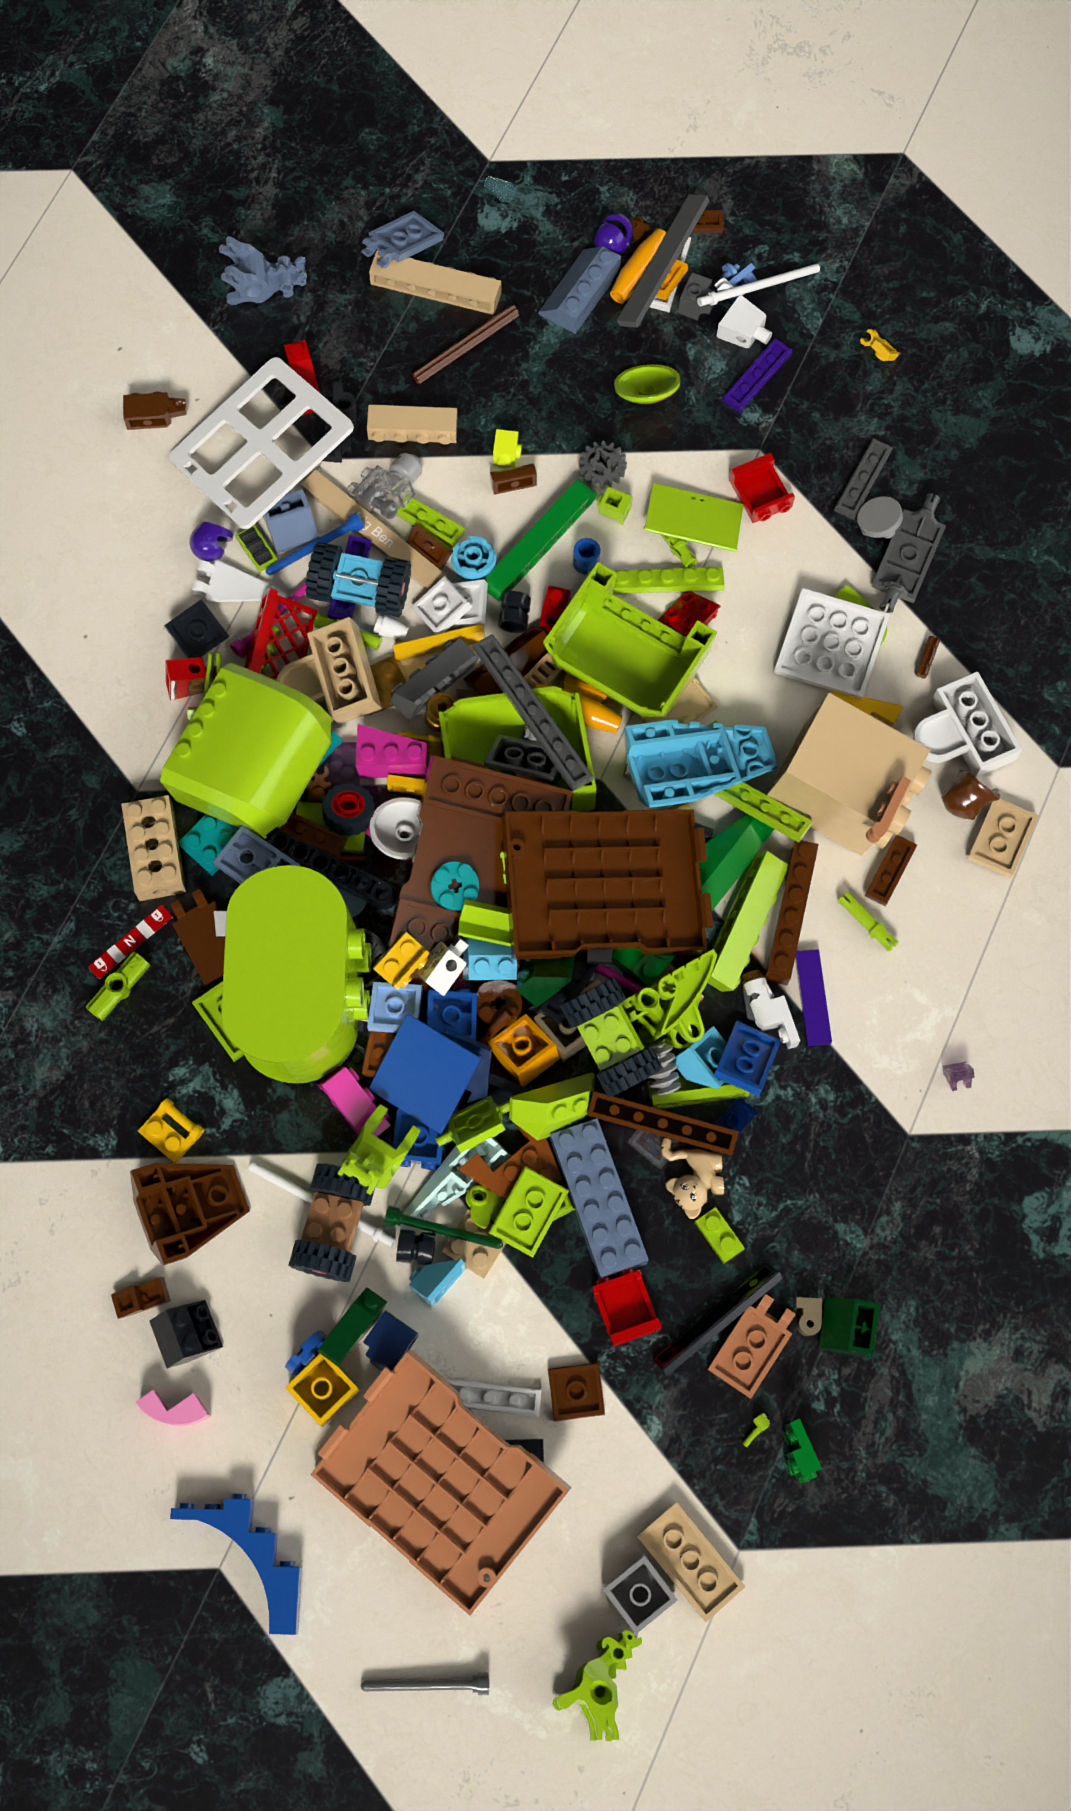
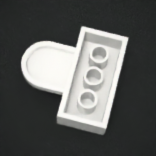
(968, 725)

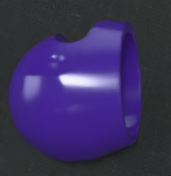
(611, 236)
(205, 538)

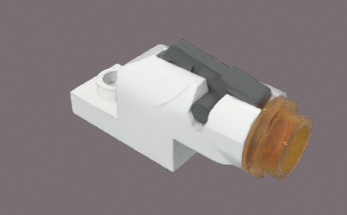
(765, 1010)

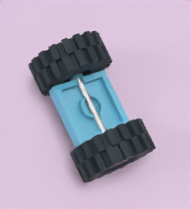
(358, 579)

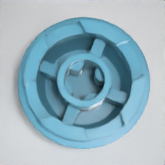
(473, 558)

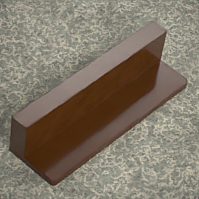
(524, 653)

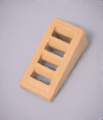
(542, 665)

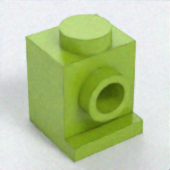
(614, 504)

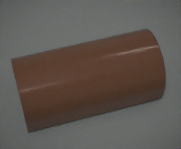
(513, 479)

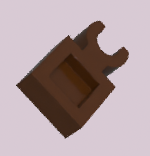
(319, 785)

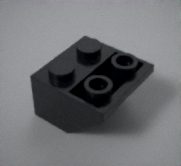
(185, 1333)

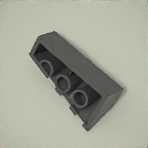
(434, 678)

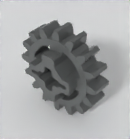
(600, 471)

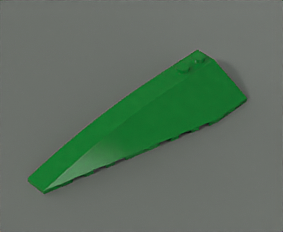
(726, 860)

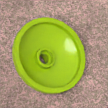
(647, 383)

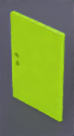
(696, 520)

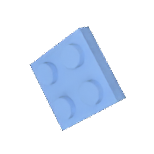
(391, 1006)

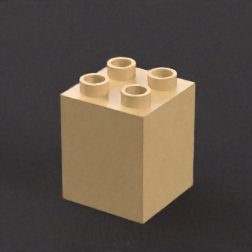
(843, 771)

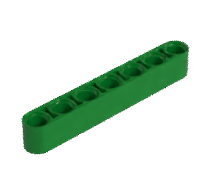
(540, 539)

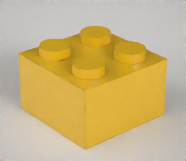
(322, 1389)

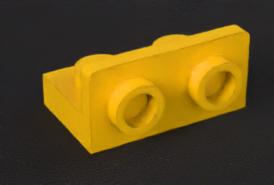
(402, 961)

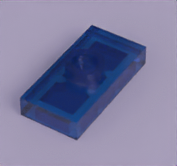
(737, 1116)

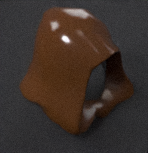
(967, 796)

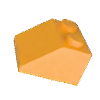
(524, 1050)

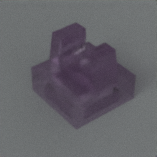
(958, 1072)

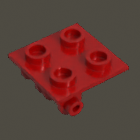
(688, 610)

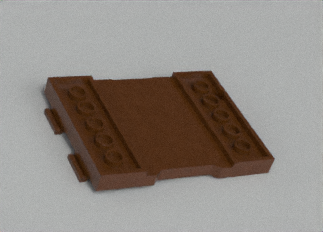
(463, 824)
(605, 882)

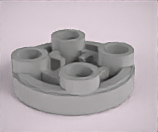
(880, 517)

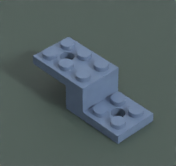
(247, 842)

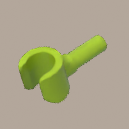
(762, 1423)

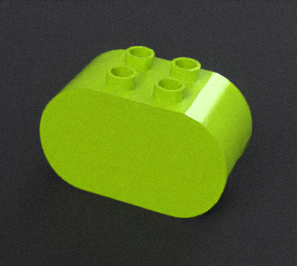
(293, 974)

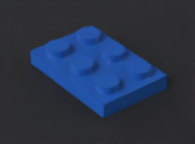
(747, 1058)

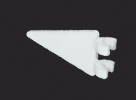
(230, 584)

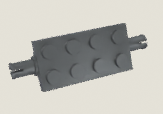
(909, 555)

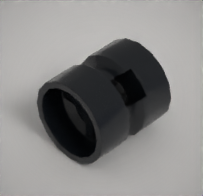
(515, 612)
(415, 1247)

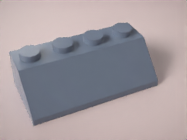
(582, 288)

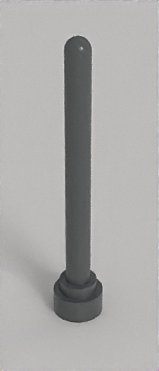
(478, 1683)

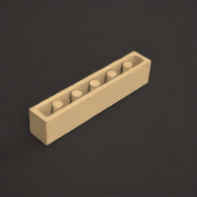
(438, 283)

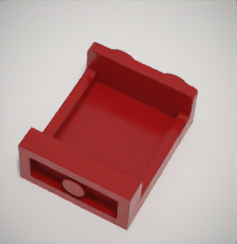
(760, 489)
(625, 1307)

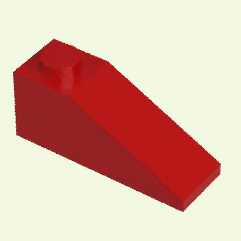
(300, 361)

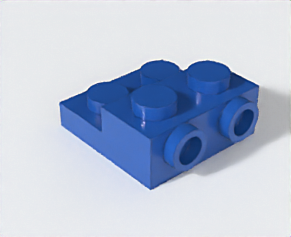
(452, 1011)
(425, 1148)

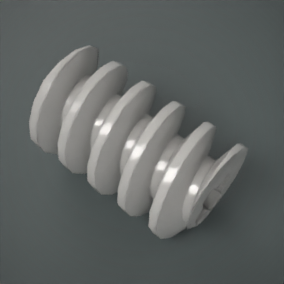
(666, 1077)

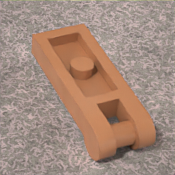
(887, 810)

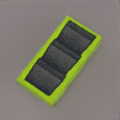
(256, 548)

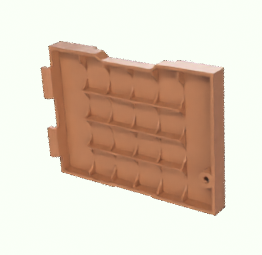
(438, 1481)

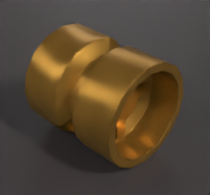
(437, 703)

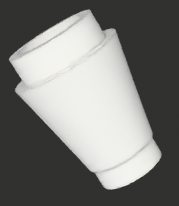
(390, 628)

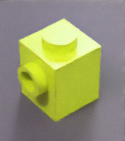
(506, 448)

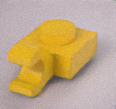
(883, 349)

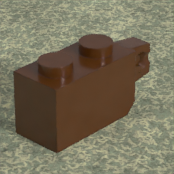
(151, 410)

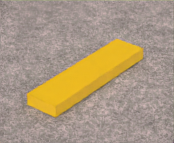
(436, 642)

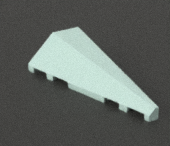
(449, 1183)

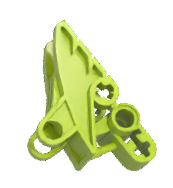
(678, 1005)

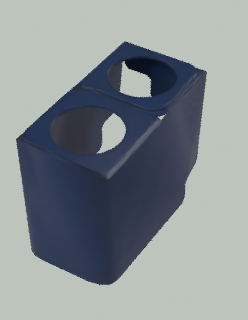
(389, 1341)

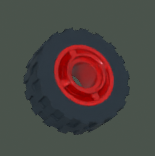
(348, 797)

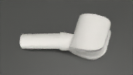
(723, 284)

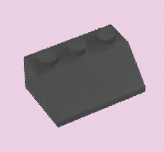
(523, 757)

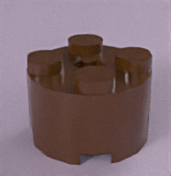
(497, 992)

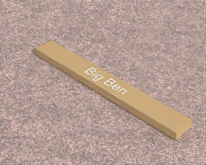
(381, 536)

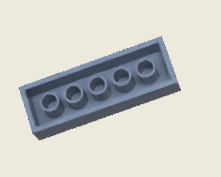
(598, 1199)

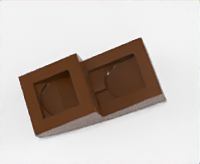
(140, 1297)

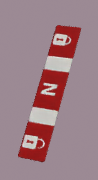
(130, 942)

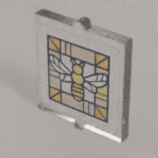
(649, 1147)

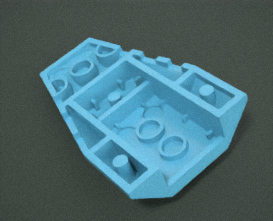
(692, 760)

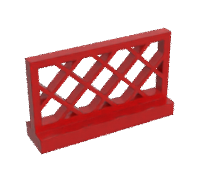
(263, 631)

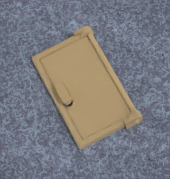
(692, 706)

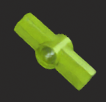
(108, 998)

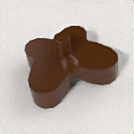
(639, 228)

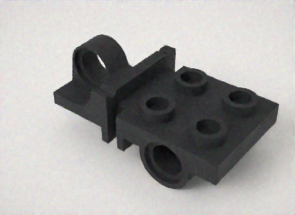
(346, 404)

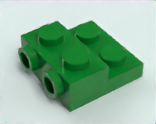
(803, 1460)

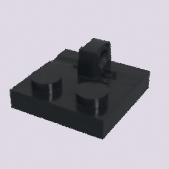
(196, 630)

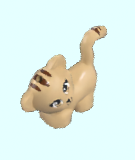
(691, 1190)

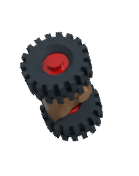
(330, 1225)

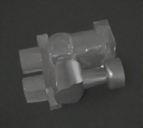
(381, 484)

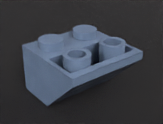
(291, 522)

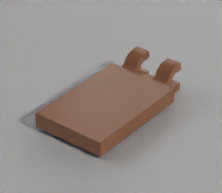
(752, 1347)

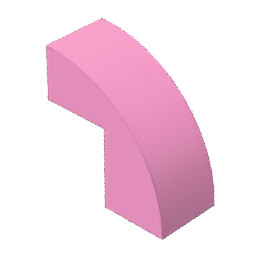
(185, 1413)

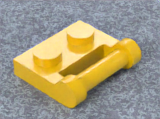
(165, 1137)

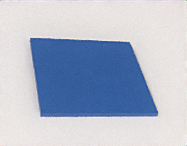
(424, 1073)

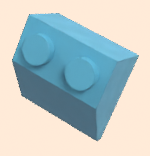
(488, 961)

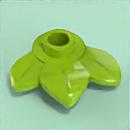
(486, 1210)

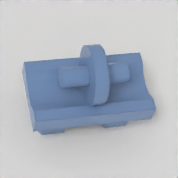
(745, 276)

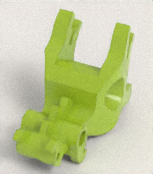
(372, 1158)
(595, 1688)

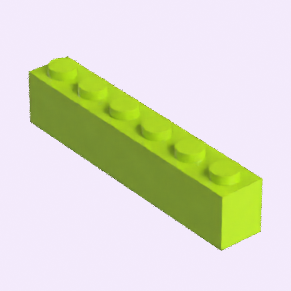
(746, 919)

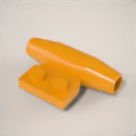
(636, 266)
(594, 713)

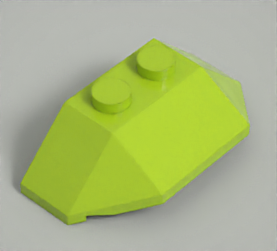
(553, 1106)

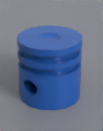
(586, 555)

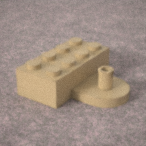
(336, 672)

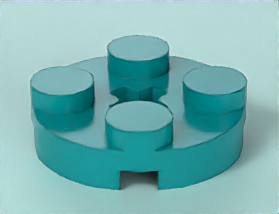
(443, 877)

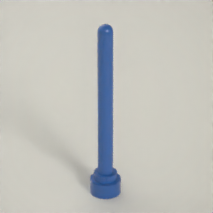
(352, 523)

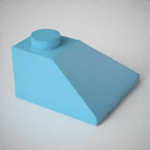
(701, 1059)
(436, 1279)

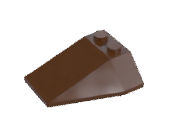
(185, 1205)

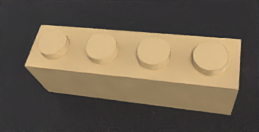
(412, 424)

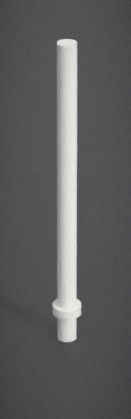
(712, 297)
(377, 1233)

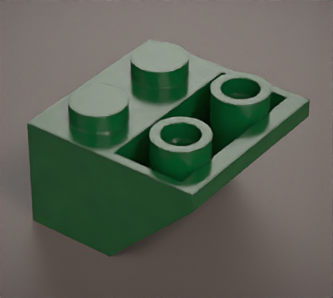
(849, 1326)

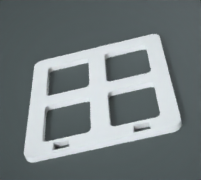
(261, 442)

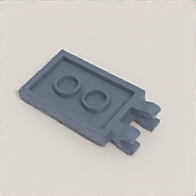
(402, 238)

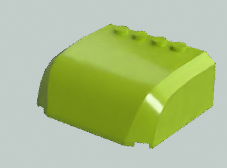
(625, 649)
(475, 722)
(248, 751)

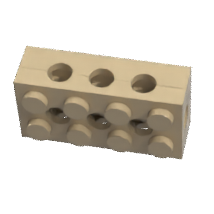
(167, 855)

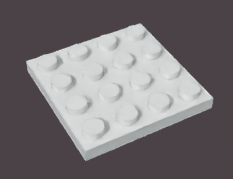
(832, 643)

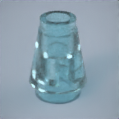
(502, 189)

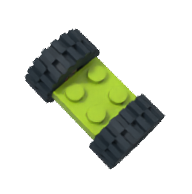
(611, 1037)

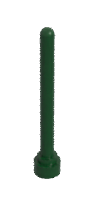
(395, 1217)

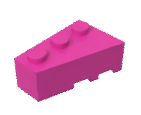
(388, 753)
(351, 1099)

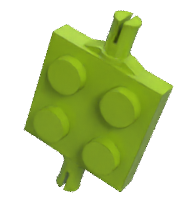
(475, 1124)

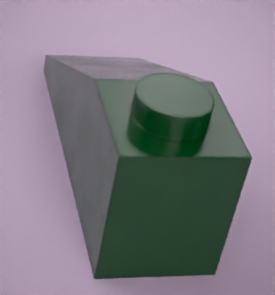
(352, 1326)

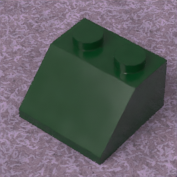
(543, 977)

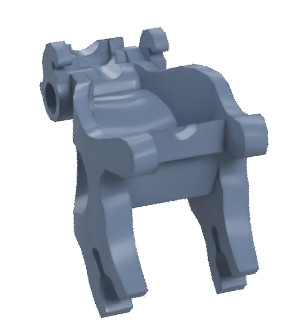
(257, 278)

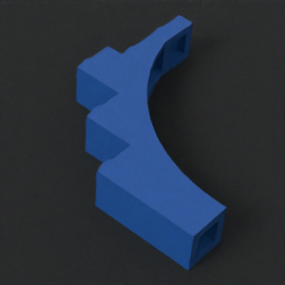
(280, 1582)

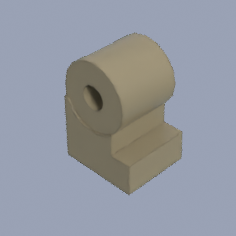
(810, 1315)

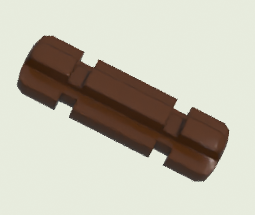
(927, 657)

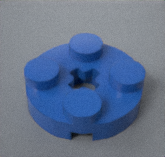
(306, 1354)

